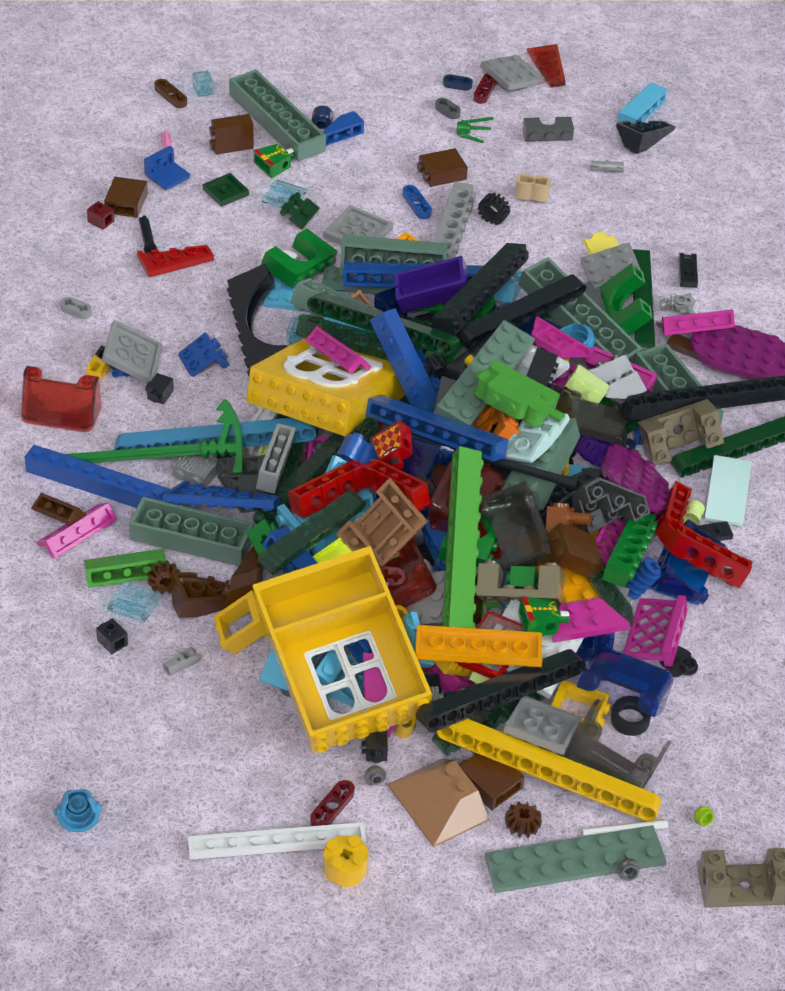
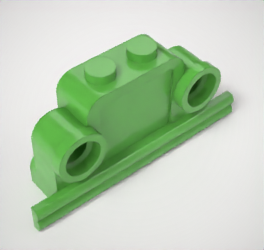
(517, 394)

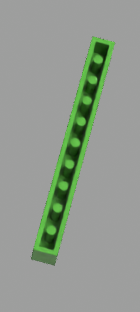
(462, 538)

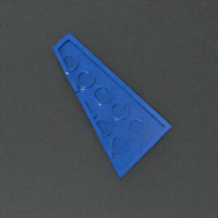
(217, 495)

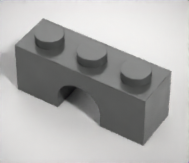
(535, 130)

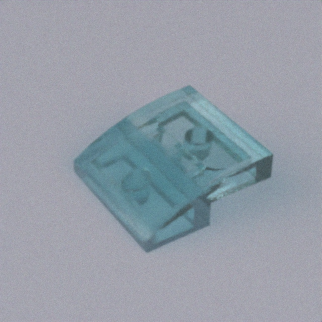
(280, 193)
(134, 602)

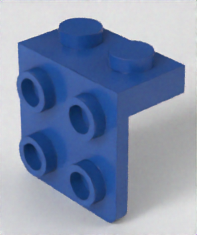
(163, 170)
(202, 353)

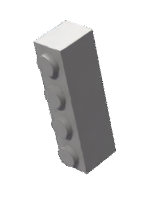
(275, 458)

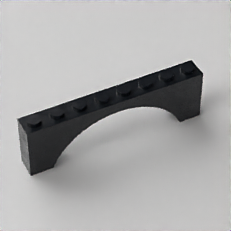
(247, 293)

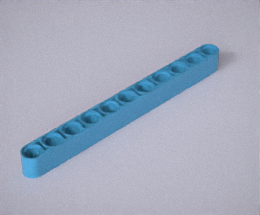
(254, 434)

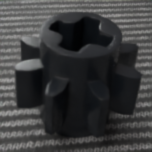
(435, 365)

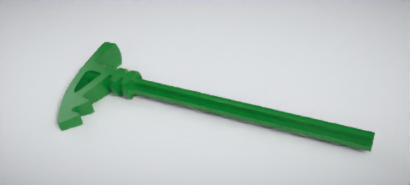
(223, 447)

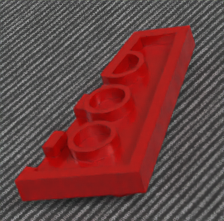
(174, 259)

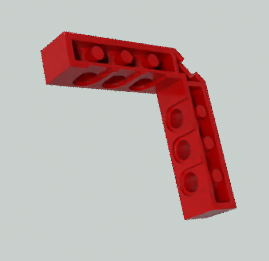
(352, 475)
(680, 539)

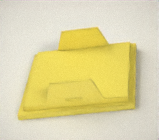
(600, 242)

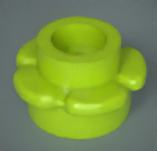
(704, 816)

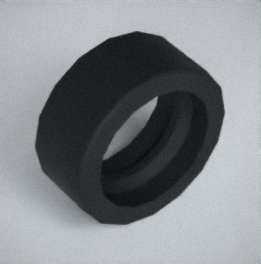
(626, 727)

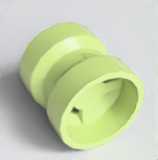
(694, 511)

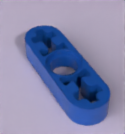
(416, 207)

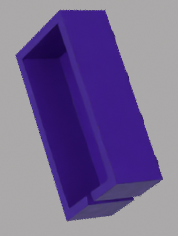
(430, 284)

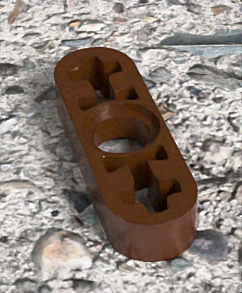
(164, 87)

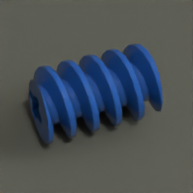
(645, 576)

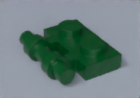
(304, 212)

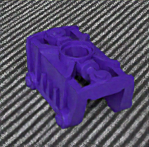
(592, 449)

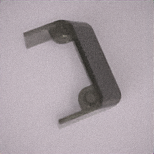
(593, 418)
(591, 753)

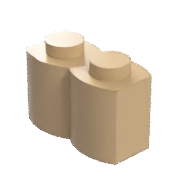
(532, 187)

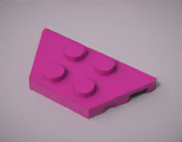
(557, 341)
(589, 619)

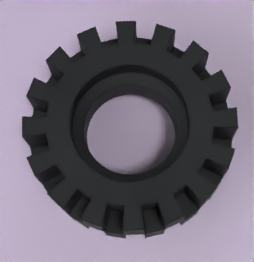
(498, 203)

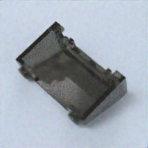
(518, 527)

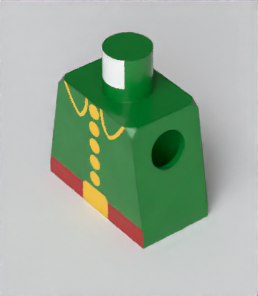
(273, 159)
(541, 615)

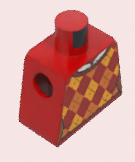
(393, 444)

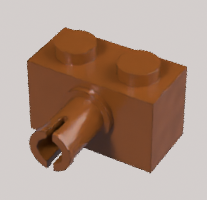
(564, 514)

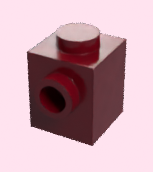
(100, 215)

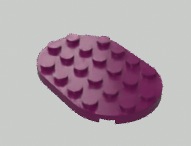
(740, 351)
(636, 474)

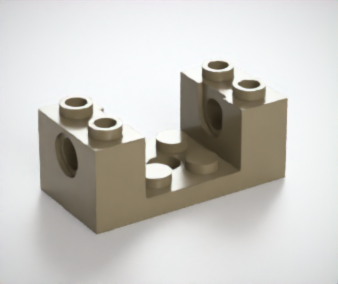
(697, 422)
(492, 588)
(721, 882)

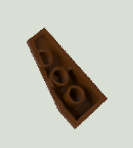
(243, 578)
(196, 595)

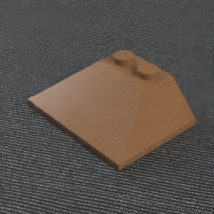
(384, 525)
(440, 800)

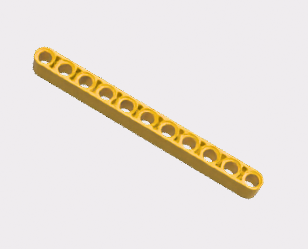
(553, 769)

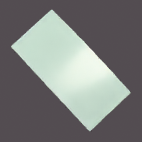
(534, 440)
(728, 490)

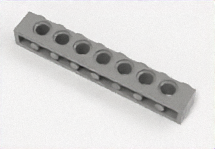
(455, 217)

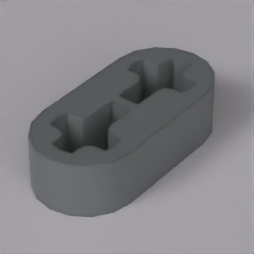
(447, 108)

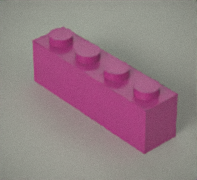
(374, 685)

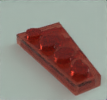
(548, 63)

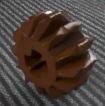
(155, 576)
(523, 819)

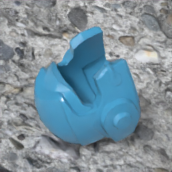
(581, 333)
(78, 810)

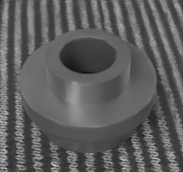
(375, 775)
(629, 874)

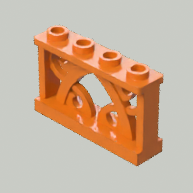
(506, 426)

